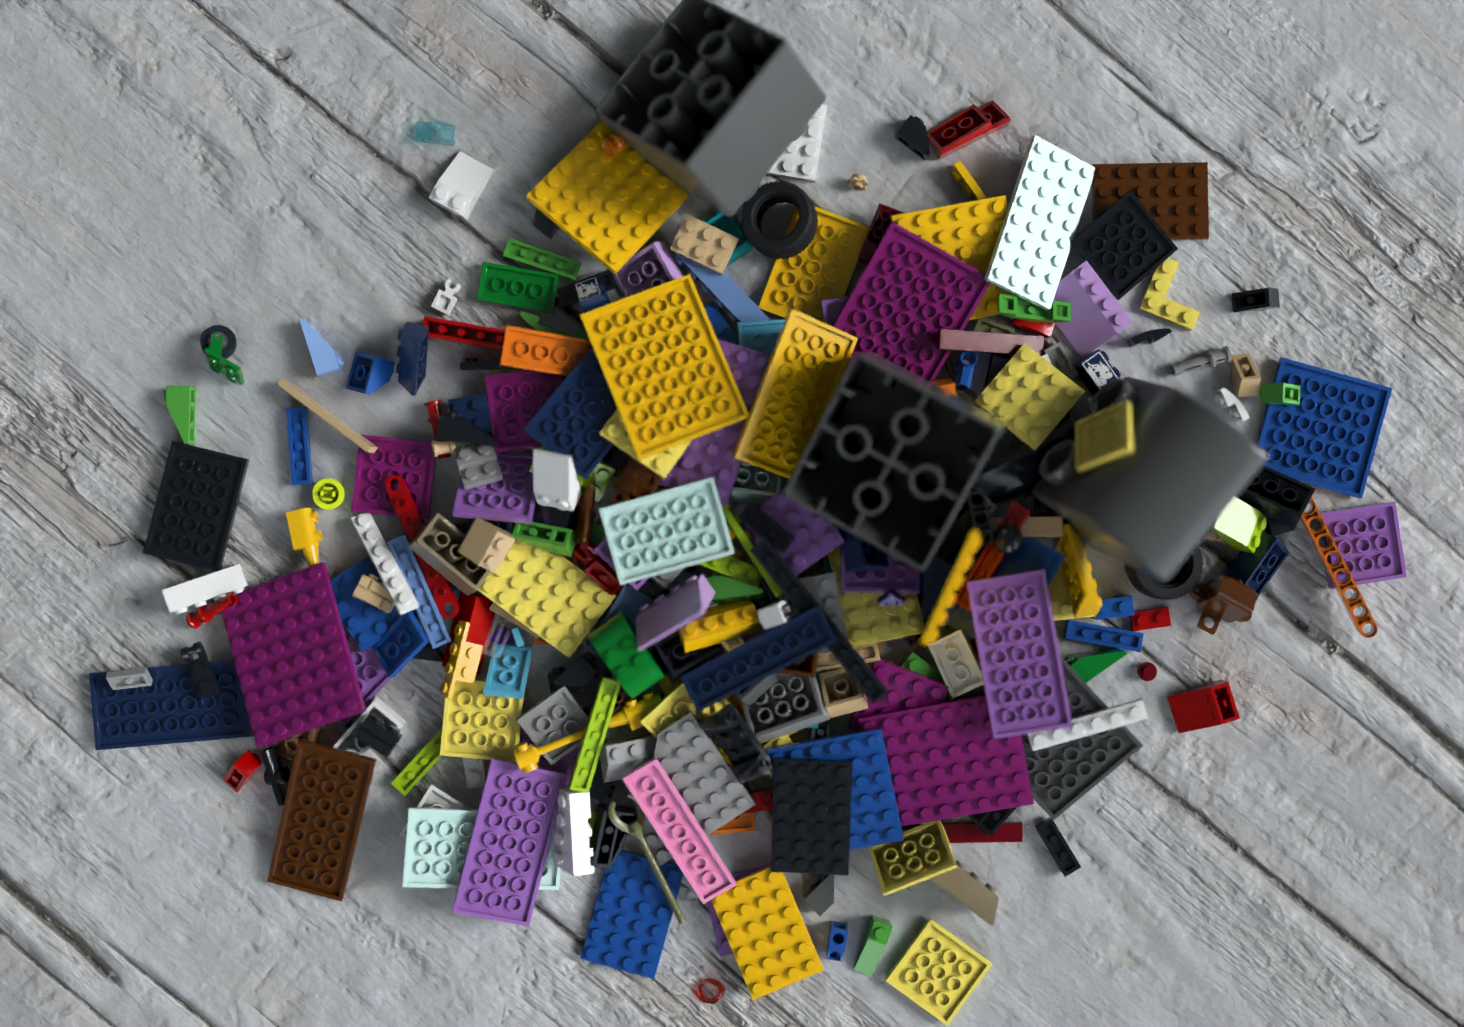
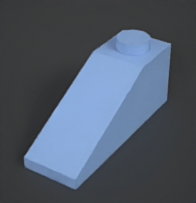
(323, 354)

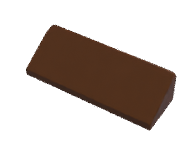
(585, 514)

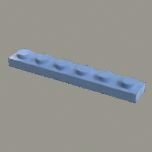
(427, 608)

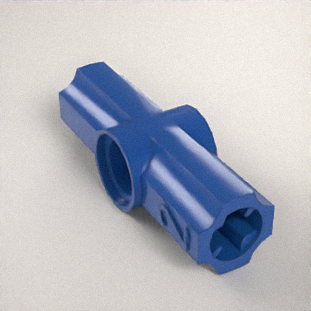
(965, 371)

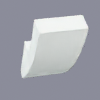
(1227, 399)

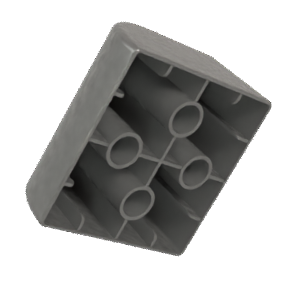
(712, 102)
(893, 458)
(1163, 494)

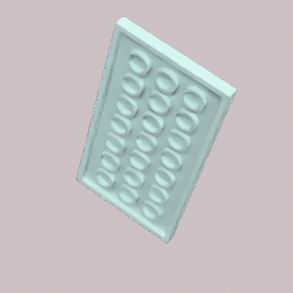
(1040, 223)
(439, 844)

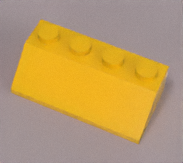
(720, 625)

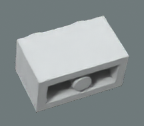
(777, 613)

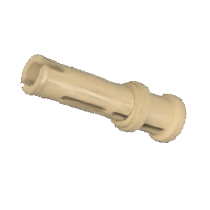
(446, 446)

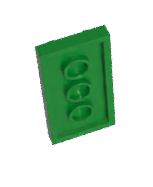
(518, 287)

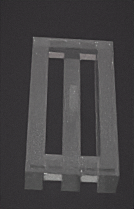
(502, 623)

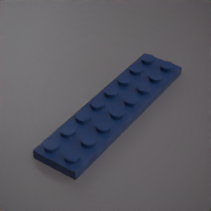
(759, 658)

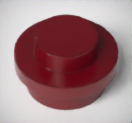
(1147, 671)

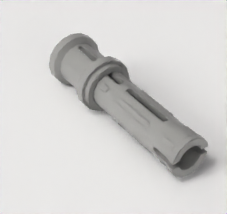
(1209, 359)

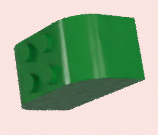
(617, 646)

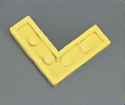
(1161, 307)

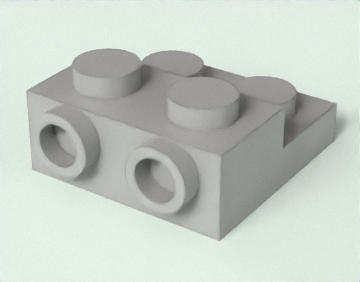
(477, 465)

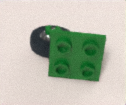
(218, 345)

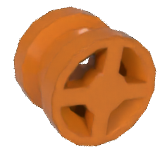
(612, 144)

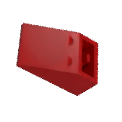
(1203, 706)

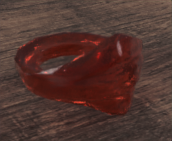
(721, 991)

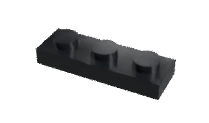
(569, 295)
(766, 527)
(1057, 846)

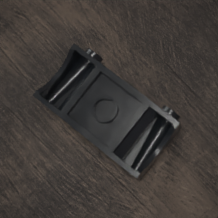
(738, 743)

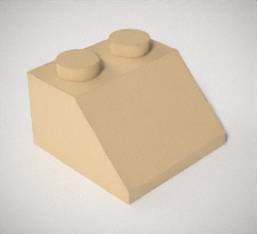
(486, 544)
(841, 693)

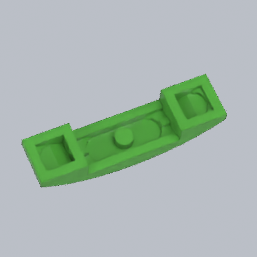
(1024, 310)
(535, 321)

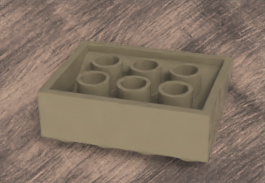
(969, 891)

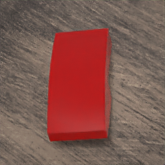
(1041, 328)

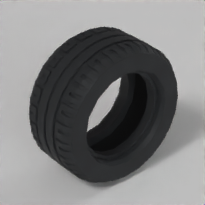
(759, 203)
(1182, 584)

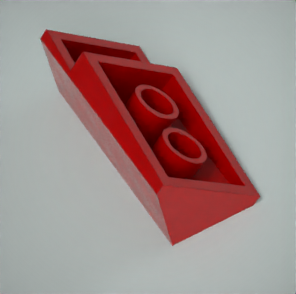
(966, 128)
(475, 610)

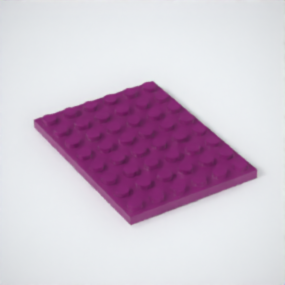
(906, 298)
(292, 655)
(949, 762)

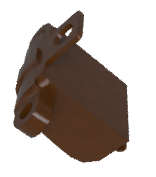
(634, 481)
(1224, 600)

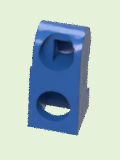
(836, 941)

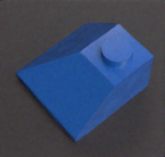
(369, 373)

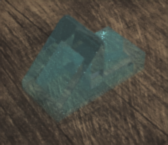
(435, 133)

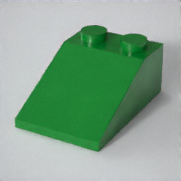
(1094, 662)

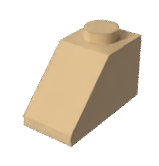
(1244, 375)

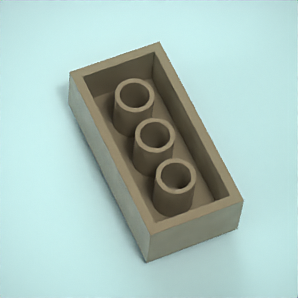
(439, 546)

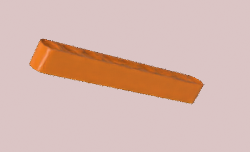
(1339, 565)

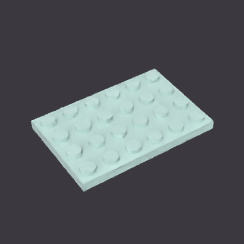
(666, 531)

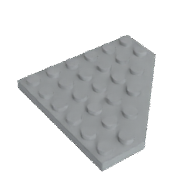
(700, 778)

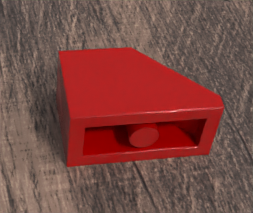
(242, 770)

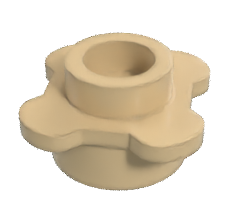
(858, 182)

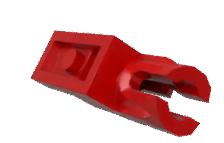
(597, 568)

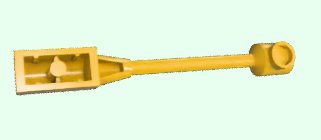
(304, 533)
(528, 755)

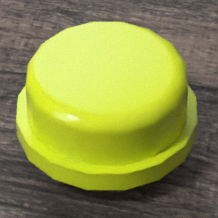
(328, 493)

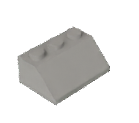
(625, 755)

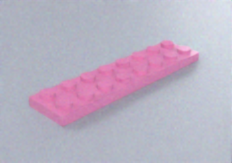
(679, 830)

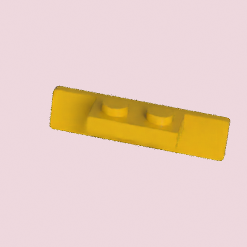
(462, 661)

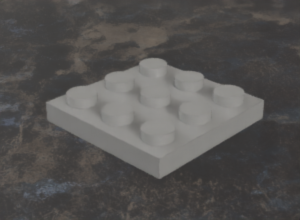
(554, 719)

